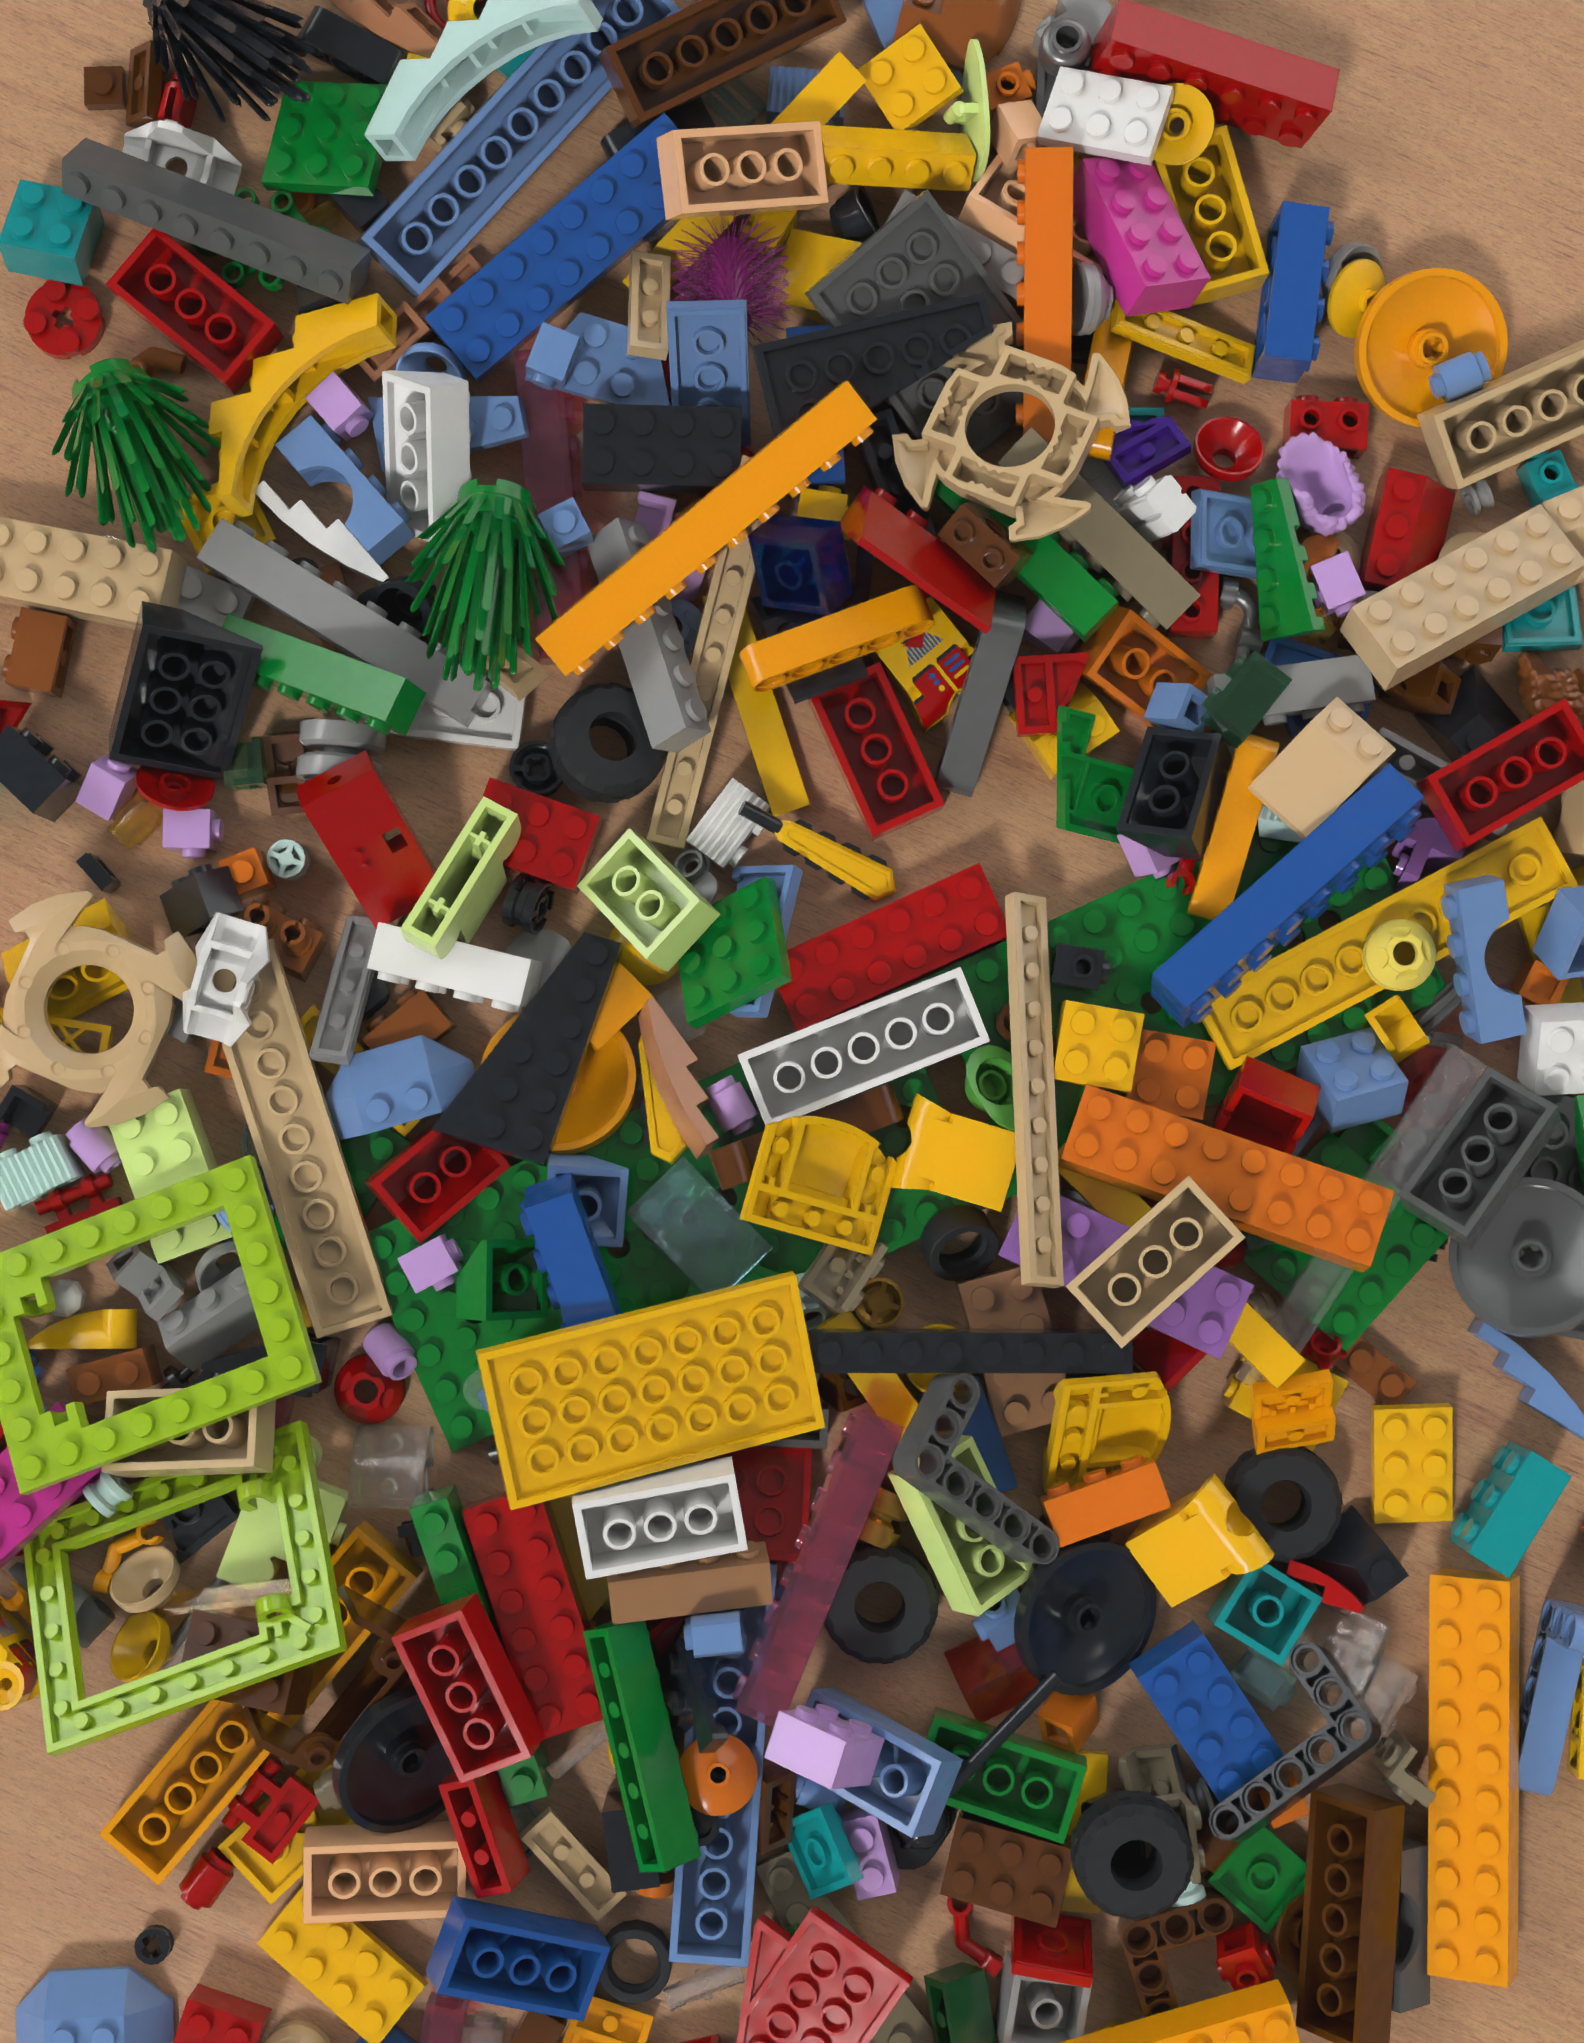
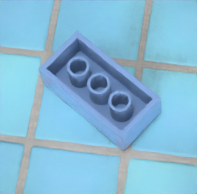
(911, 1771)

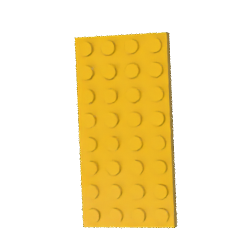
(650, 1389)

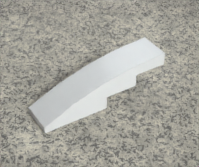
(333, 541)

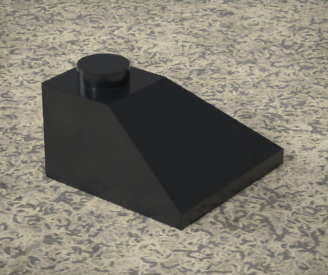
(1474, 720)
(1358, 1559)

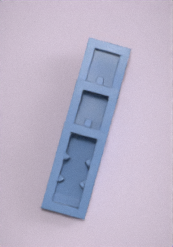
(1540, 1388)

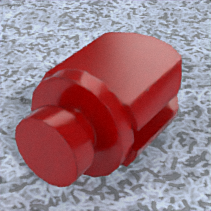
(174, 106)
(1169, 384)

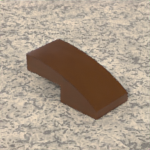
(281, 760)

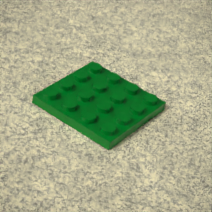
(1400, 1254)

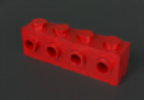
(1202, 616)

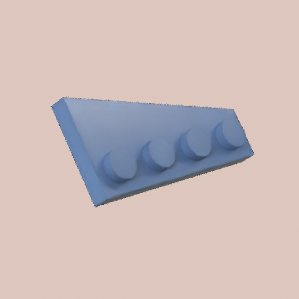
(491, 422)
(787, 885)

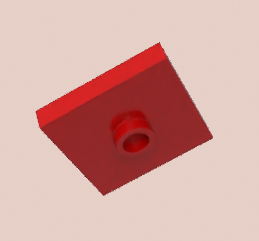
(1053, 1953)

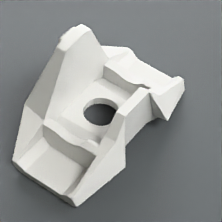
(169, 140)
(231, 946)

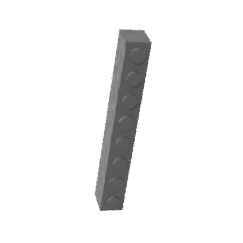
(215, 220)

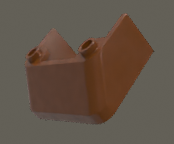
(377, 1679)

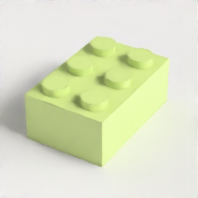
(648, 900)

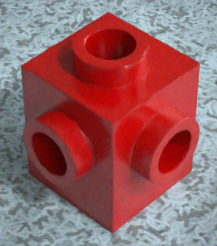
(1244, 1957)

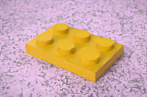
(1411, 1463)

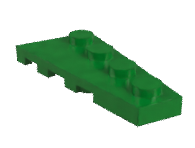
(1281, 579)

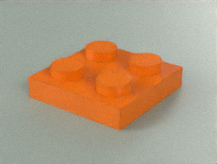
(1173, 1073)

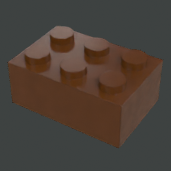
(280, 1694)
(1007, 1869)

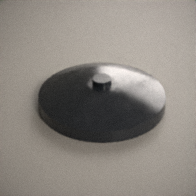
(1085, 1615)
(391, 1766)

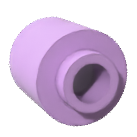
(731, 1105)
(94, 1147)
(390, 1351)

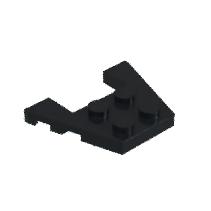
(686, 1700)

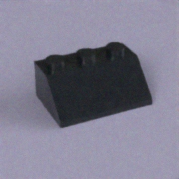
(1175, 791)

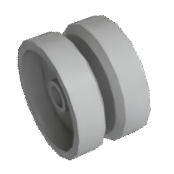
(338, 742)

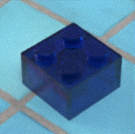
(801, 564)

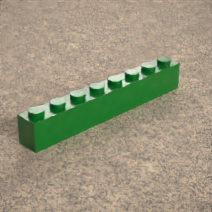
(457, 1575)

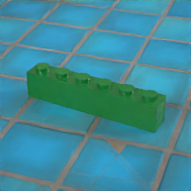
(1055, 576)
(331, 679)
(642, 1745)

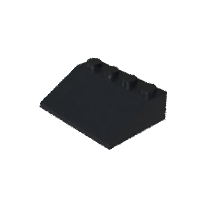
(182, 693)

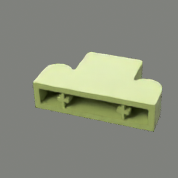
(464, 882)
(257, 1538)

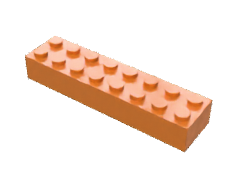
(1249, 1182)

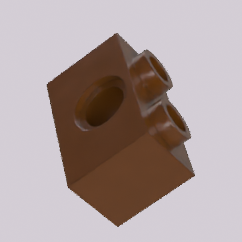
(985, 544)

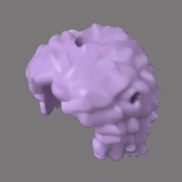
(1321, 484)

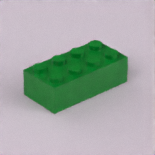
(1020, 1784)

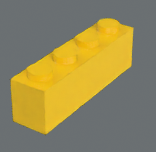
(897, 158)

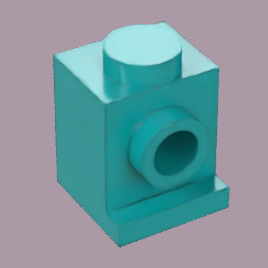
(1535, 483)

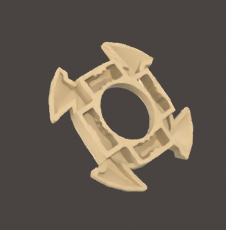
(1022, 491)
(150, 977)

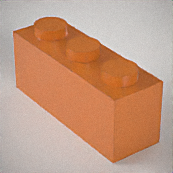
(1104, 1500)

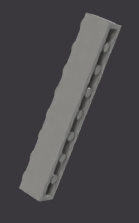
(337, 617)

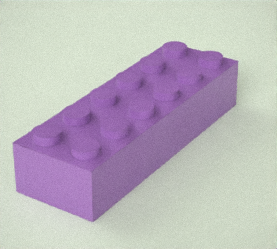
(1199, 1317)

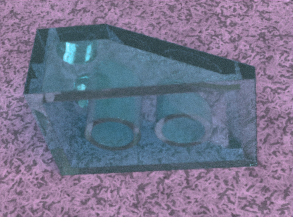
(698, 1228)

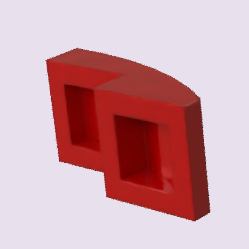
(1334, 1592)

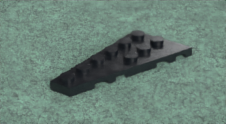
(873, 355)
(529, 1076)

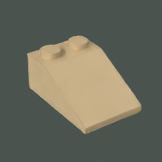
(1322, 768)

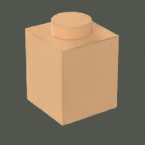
(1014, 129)

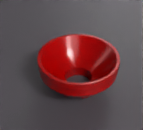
(1230, 438)
(389, 1395)

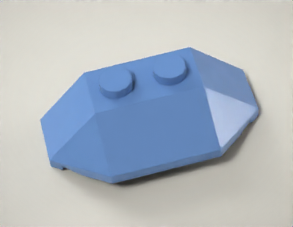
(395, 1085)
(96, 2008)

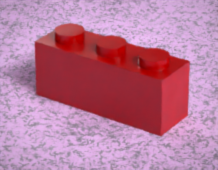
(485, 1833)

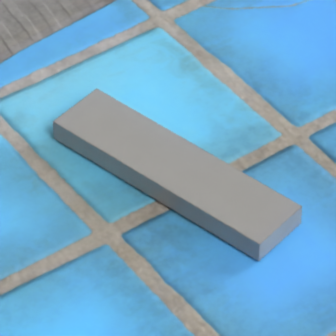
(345, 994)

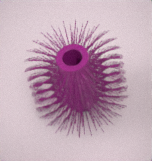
(732, 275)

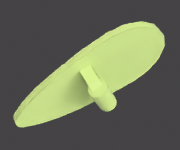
(973, 109)

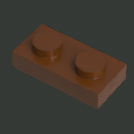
(143, 86)

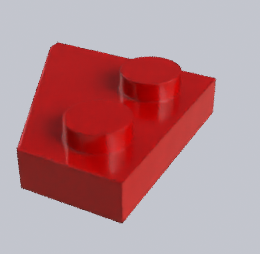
(1041, 686)

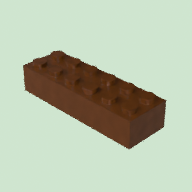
(709, 48)
(1350, 1915)

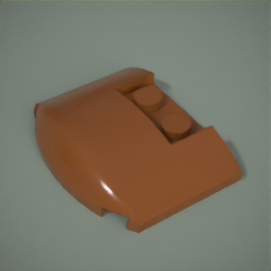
(955, 22)

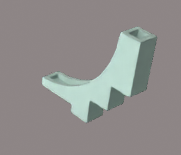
(465, 54)

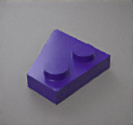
(1146, 449)

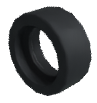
(970, 1260)
(644, 1991)

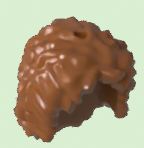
(1546, 686)

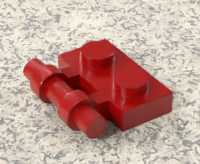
(89, 1187)
(280, 1819)

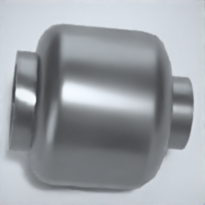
(1065, 45)

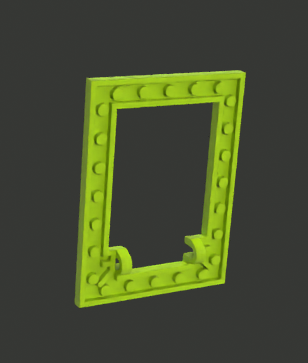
(63, 1444)
(300, 1636)

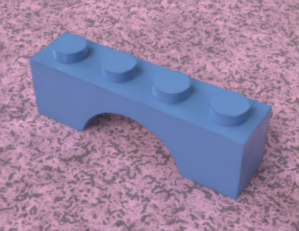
(372, 519)
(1474, 912)

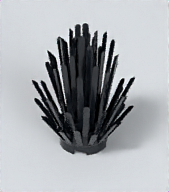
(238, 40)

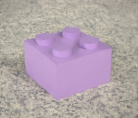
(825, 1746)

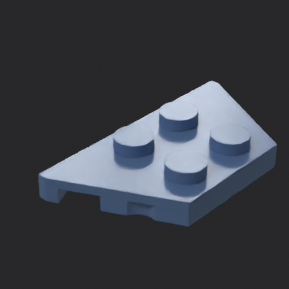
(606, 371)

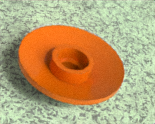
(728, 1795)

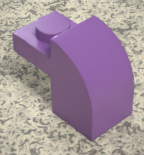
(1423, 850)

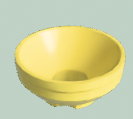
(1379, 958)

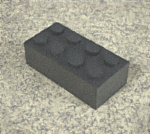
(1480, 1157)

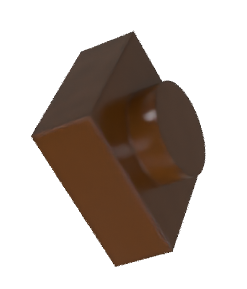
(105, 88)

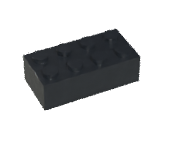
(659, 447)

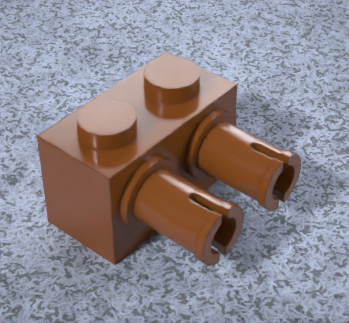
(296, 941)

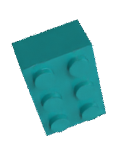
(1508, 1507)

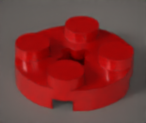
(71, 340)

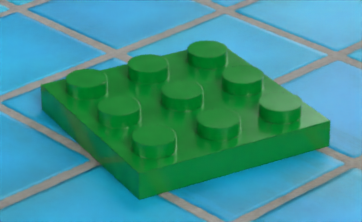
(323, 141)
(736, 956)

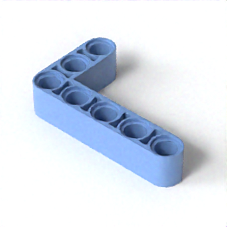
(1549, 1694)

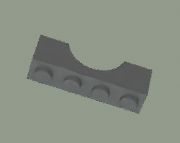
(1411, 1980)

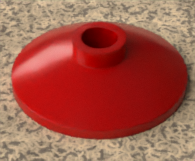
(174, 789)

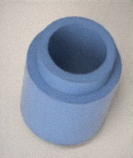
(1459, 376)
(812, 1795)

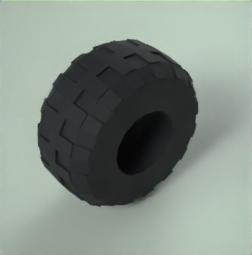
(582, 766)
(1319, 1506)
(904, 1632)
(1141, 1889)

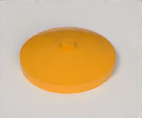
(1420, 324)
(600, 1095)

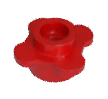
(1322, 1342)

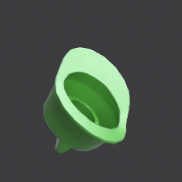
(991, 1083)

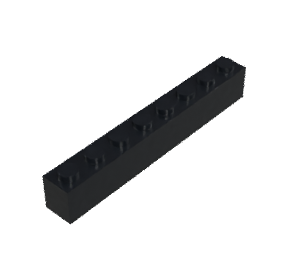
(968, 1351)

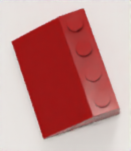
(919, 555)

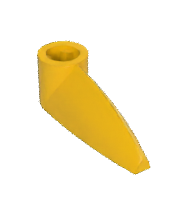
(91, 1331)

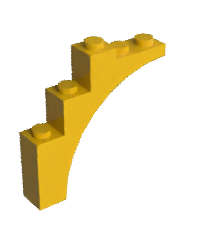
(253, 421)

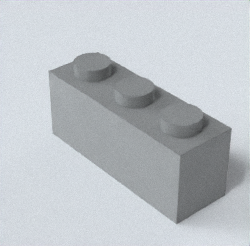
(210, 1321)

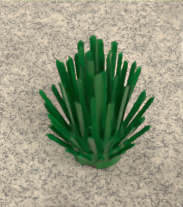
(125, 421)
(488, 563)

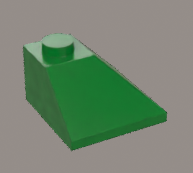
(502, 1283)

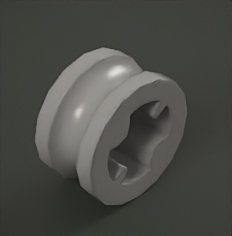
(1477, 496)

